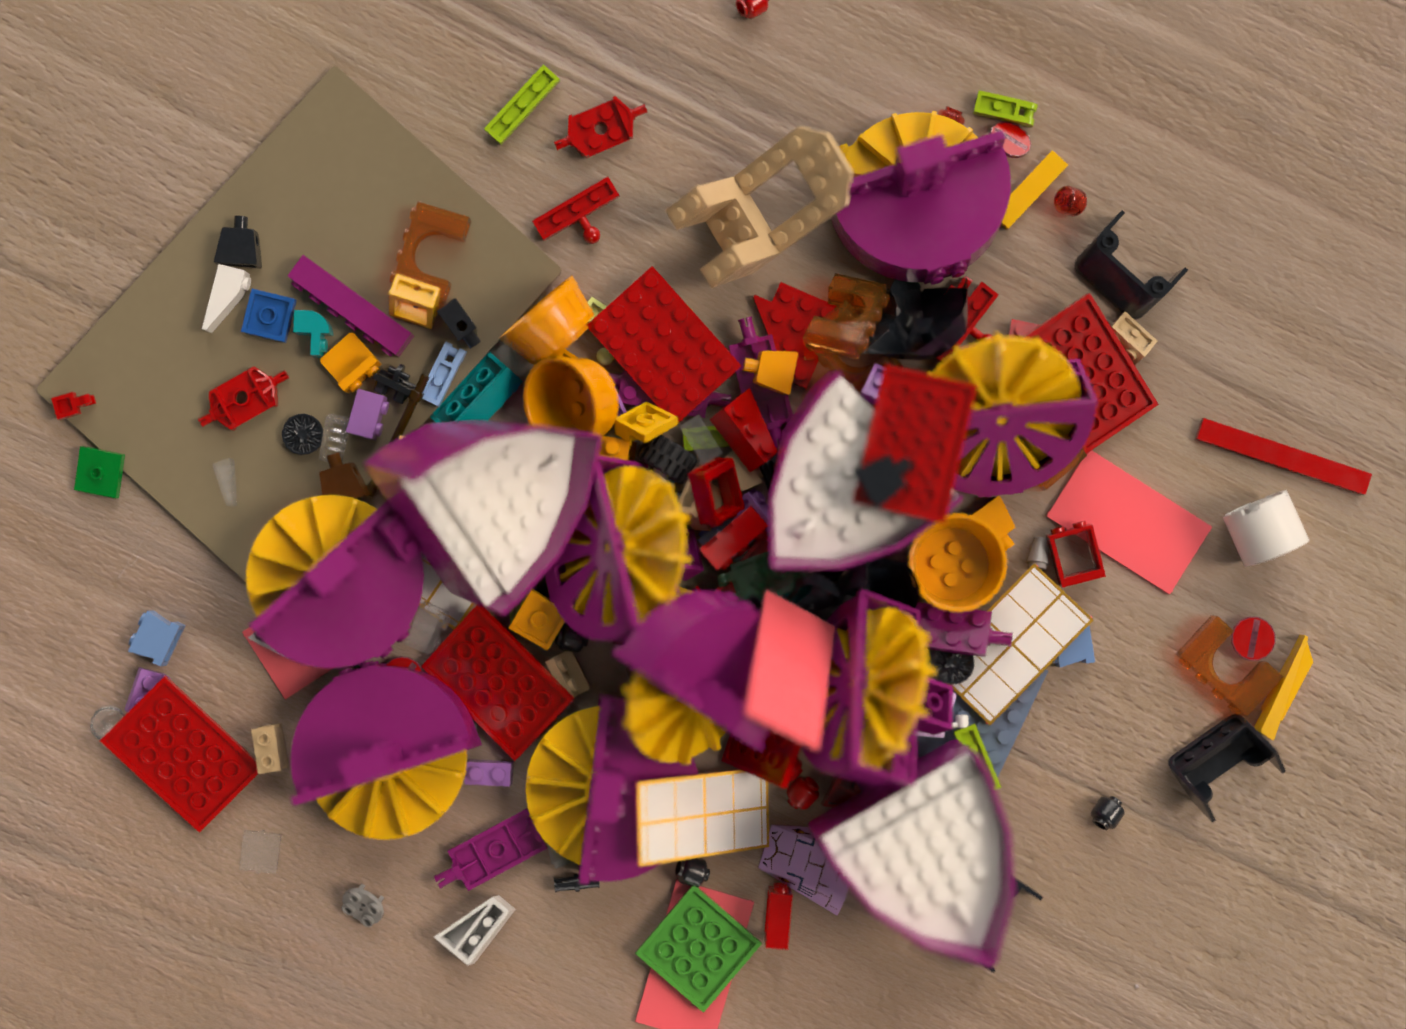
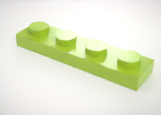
(522, 104)

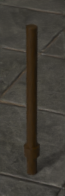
(416, 395)

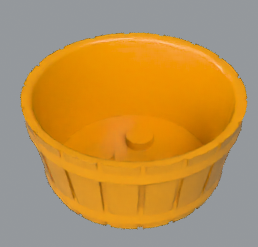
(550, 323)
(570, 395)
(958, 563)

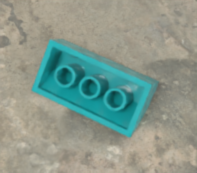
(479, 393)

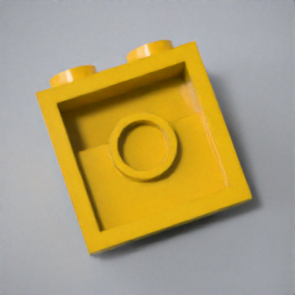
(644, 423)

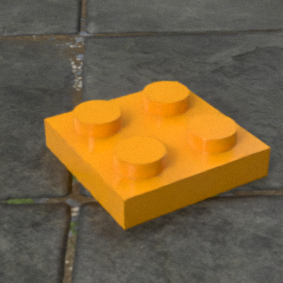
(537, 620)

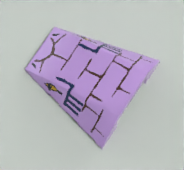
(802, 865)

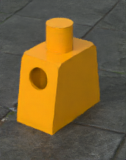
(773, 370)
(617, 448)
(998, 518)

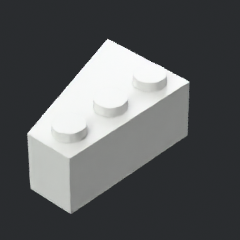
(476, 930)

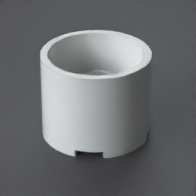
(1265, 528)

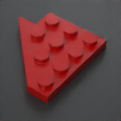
(788, 321)

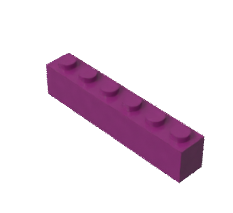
(351, 306)

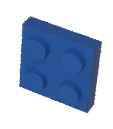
(268, 315)

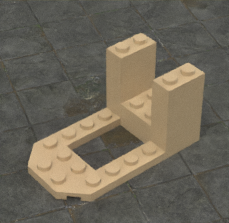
(739, 223)

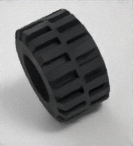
(667, 458)

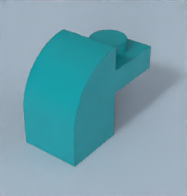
(316, 326)

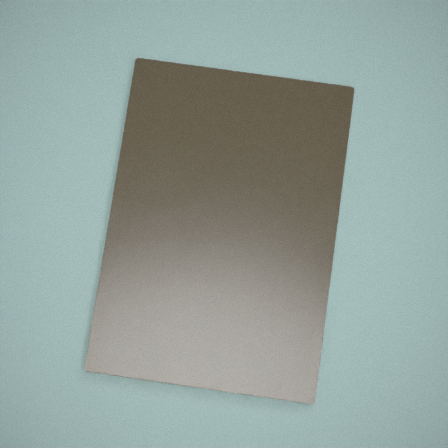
(320, 186)

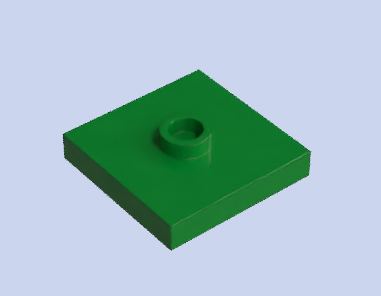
(99, 472)

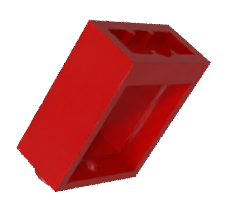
(729, 486)
(1082, 576)
(778, 916)

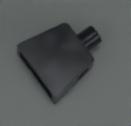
(239, 246)
(454, 313)
(883, 478)

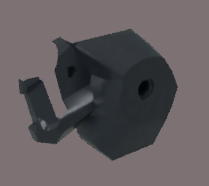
(918, 322)
(875, 575)

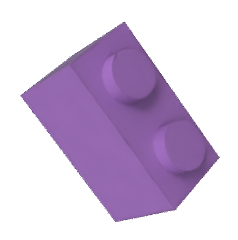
(367, 415)
(489, 772)

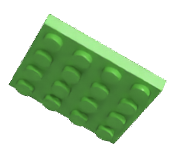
(698, 948)

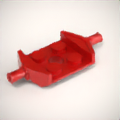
(613, 114)
(261, 396)

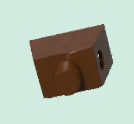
(342, 479)

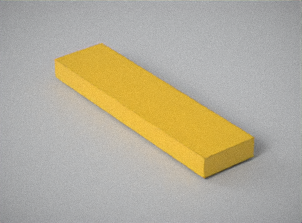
(1033, 187)

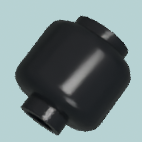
(570, 640)
(1107, 813)
(692, 871)

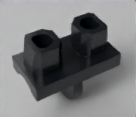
(395, 379)

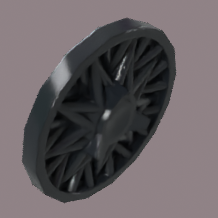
(302, 434)
(953, 667)

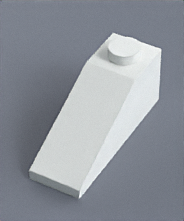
(226, 293)

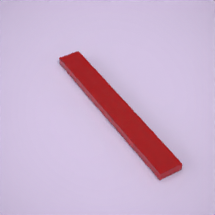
(1283, 456)

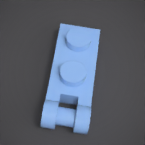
(443, 374)

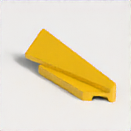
(1283, 694)

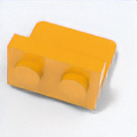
(350, 363)

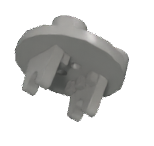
(363, 905)

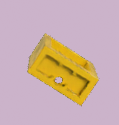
(404, 297)

